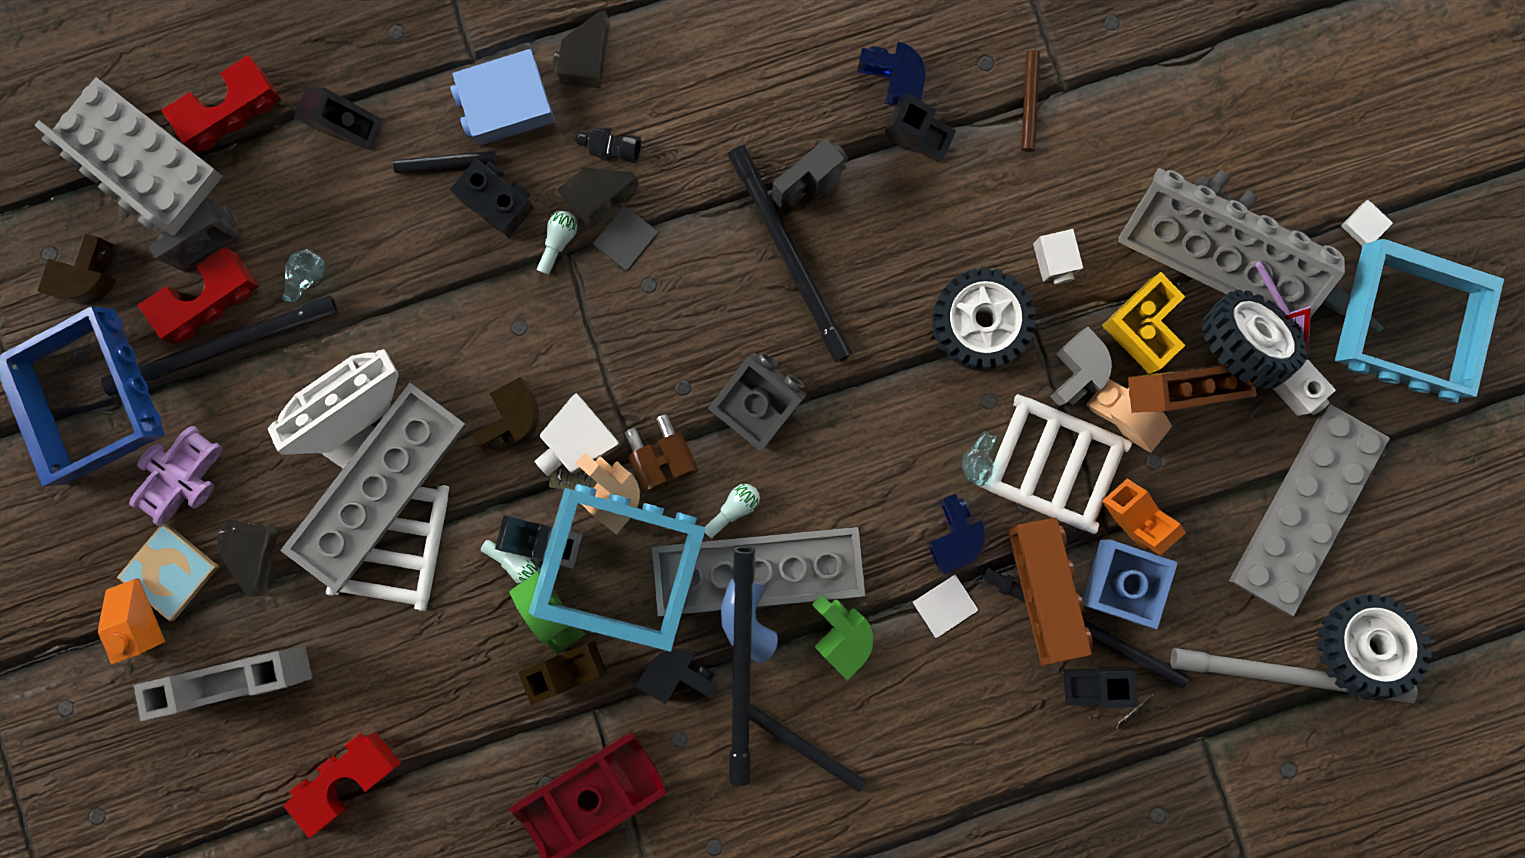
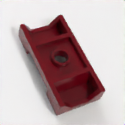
(618, 775)

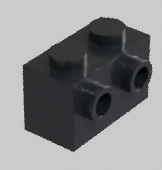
(492, 197)

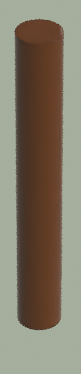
(1030, 100)

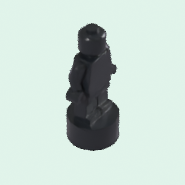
(603, 143)

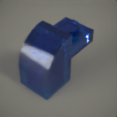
(902, 68)
(964, 540)

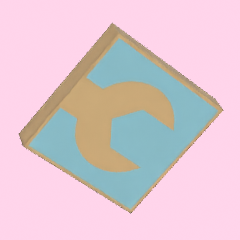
(169, 571)

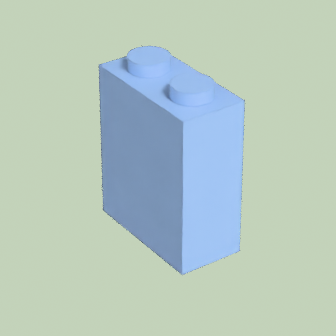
(502, 98)

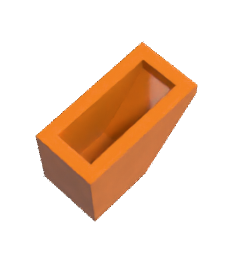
(128, 622)

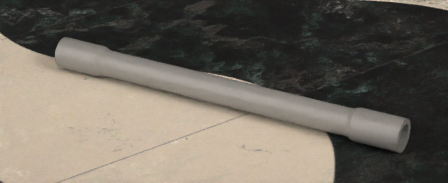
(1203, 662)

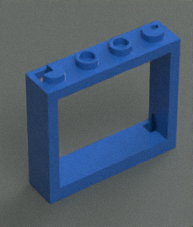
(33, 410)

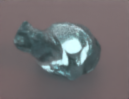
(301, 272)
(977, 460)

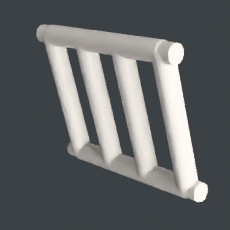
(1086, 433)
(425, 564)

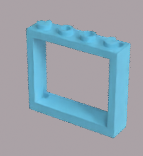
(1475, 330)
(572, 617)

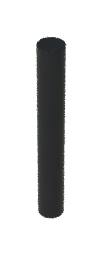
(442, 161)

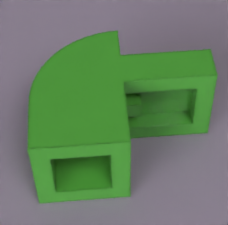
(554, 634)
(848, 641)

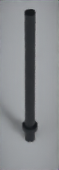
(1007, 585)

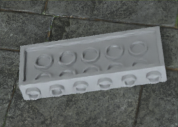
(131, 158)
(1224, 241)

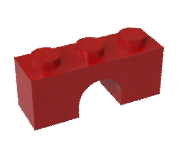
(247, 95)
(225, 284)
(317, 802)

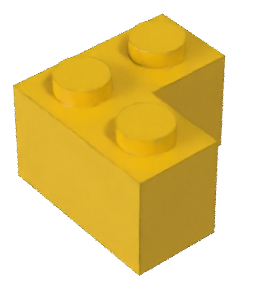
(1139, 324)

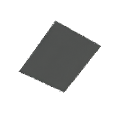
(625, 237)

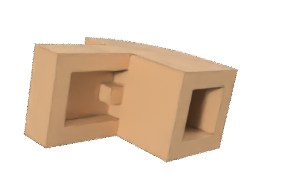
(1141, 428)
(609, 480)

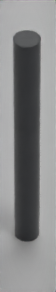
(806, 749)

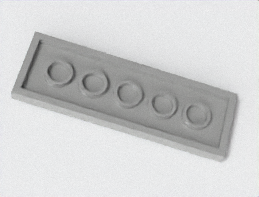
(373, 488)
(1309, 509)
(787, 565)

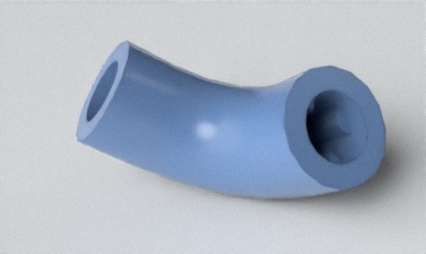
(763, 639)

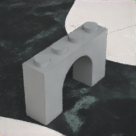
(222, 682)

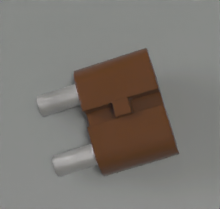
(662, 462)

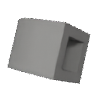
(1090, 364)

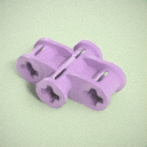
(175, 475)

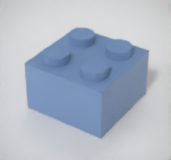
(1129, 583)

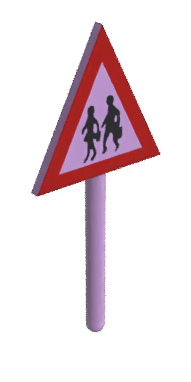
(1300, 317)

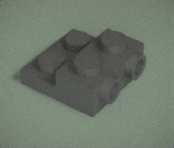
(815, 172)
(199, 237)
(758, 399)

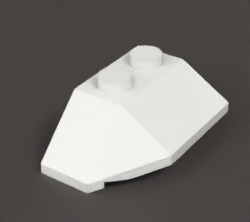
(336, 405)

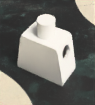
(571, 435)

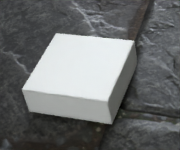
(1366, 223)

